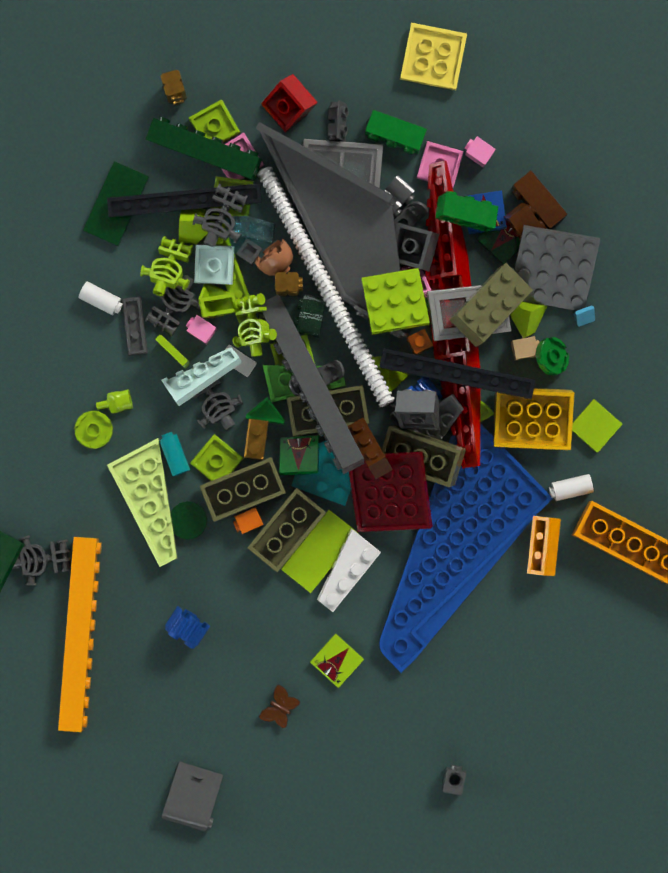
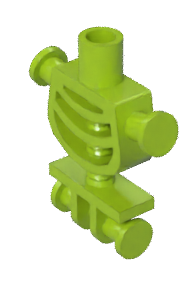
(163, 267)
(249, 335)

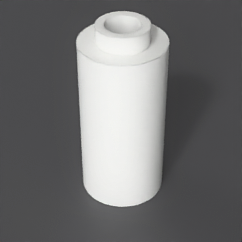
(100, 298)
(571, 487)

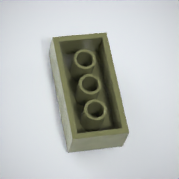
(491, 304)
(348, 400)
(440, 458)
(242, 489)
(286, 530)

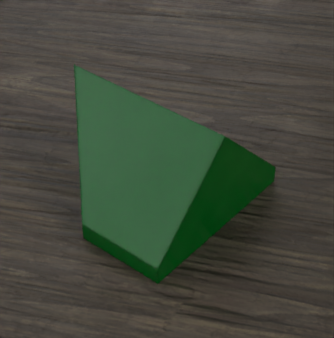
(265, 411)

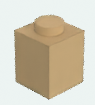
(524, 348)

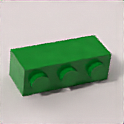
(395, 132)
(466, 211)

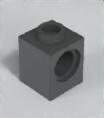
(454, 788)

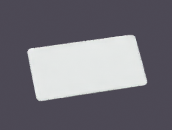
(247, 363)

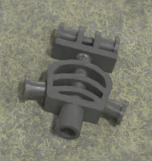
(214, 228)
(172, 307)
(223, 417)
(23, 561)

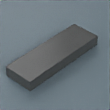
(134, 326)

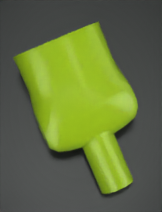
(116, 401)

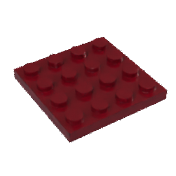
(395, 499)

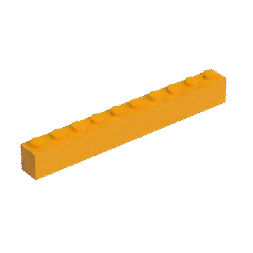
(78, 634)

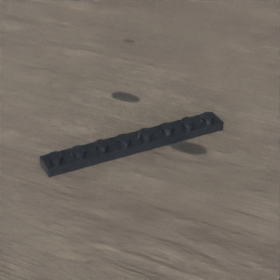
(177, 201)
(457, 373)

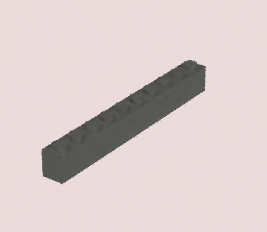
(312, 387)

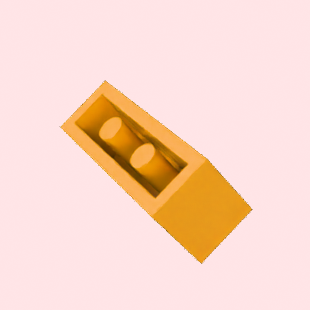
(543, 546)

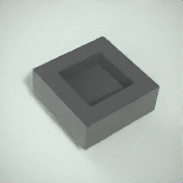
(249, 251)

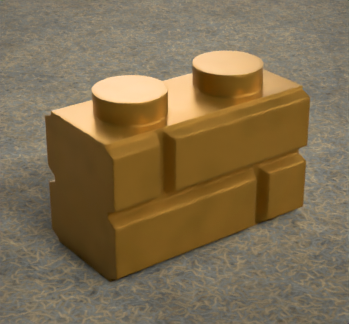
(174, 87)
(288, 283)
(256, 439)

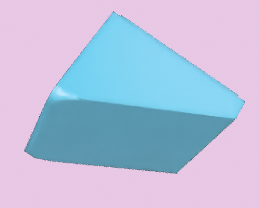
(584, 316)

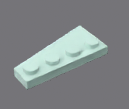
(192, 381)

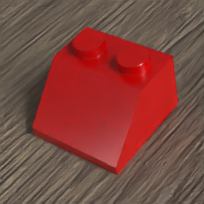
(289, 102)

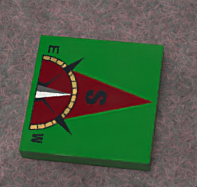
(299, 455)

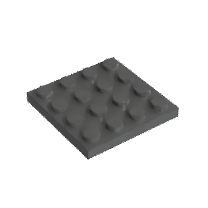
(556, 266)

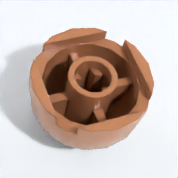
(275, 259)

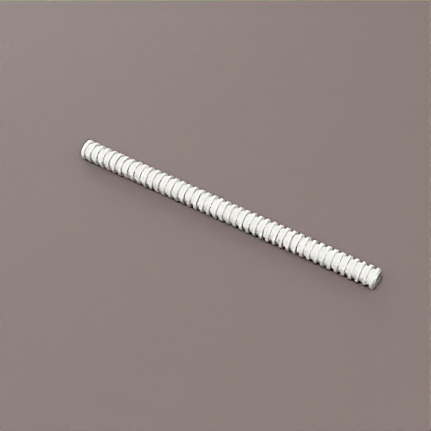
(326, 286)

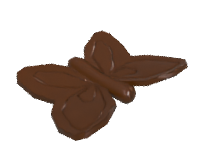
(280, 708)

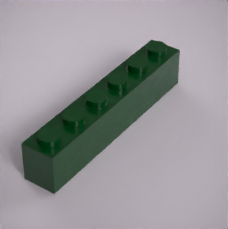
(203, 148)

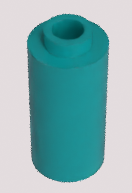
(174, 454)

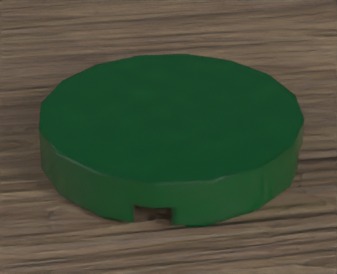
(188, 520)

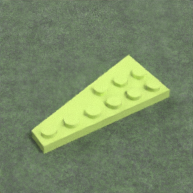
(145, 491)

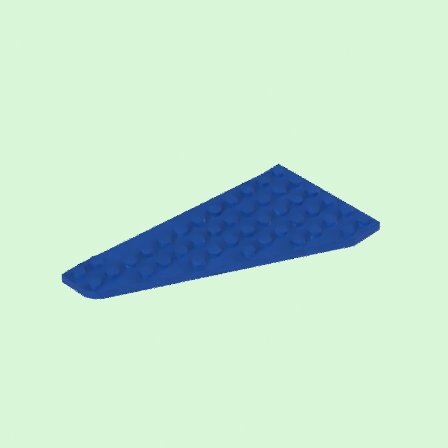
(468, 536)

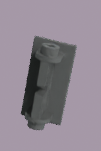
(339, 112)

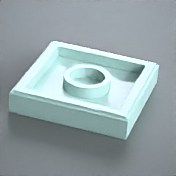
(214, 264)

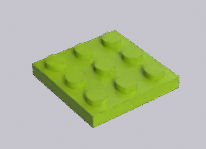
(395, 301)

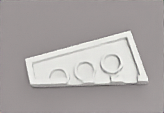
(350, 566)

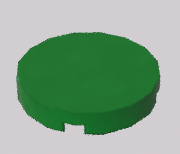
(552, 356)

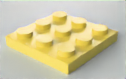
(433, 56)

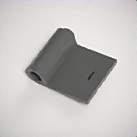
(192, 799)

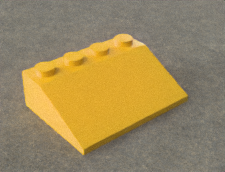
(534, 423)

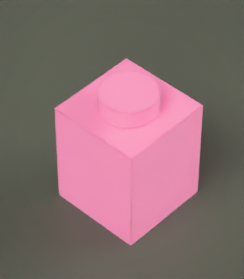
(479, 151)
(200, 329)

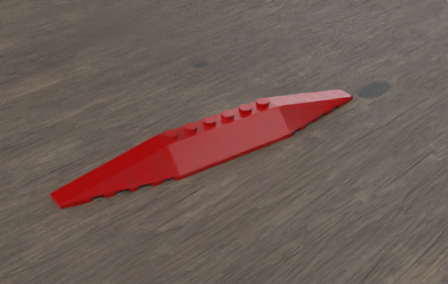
(448, 271)

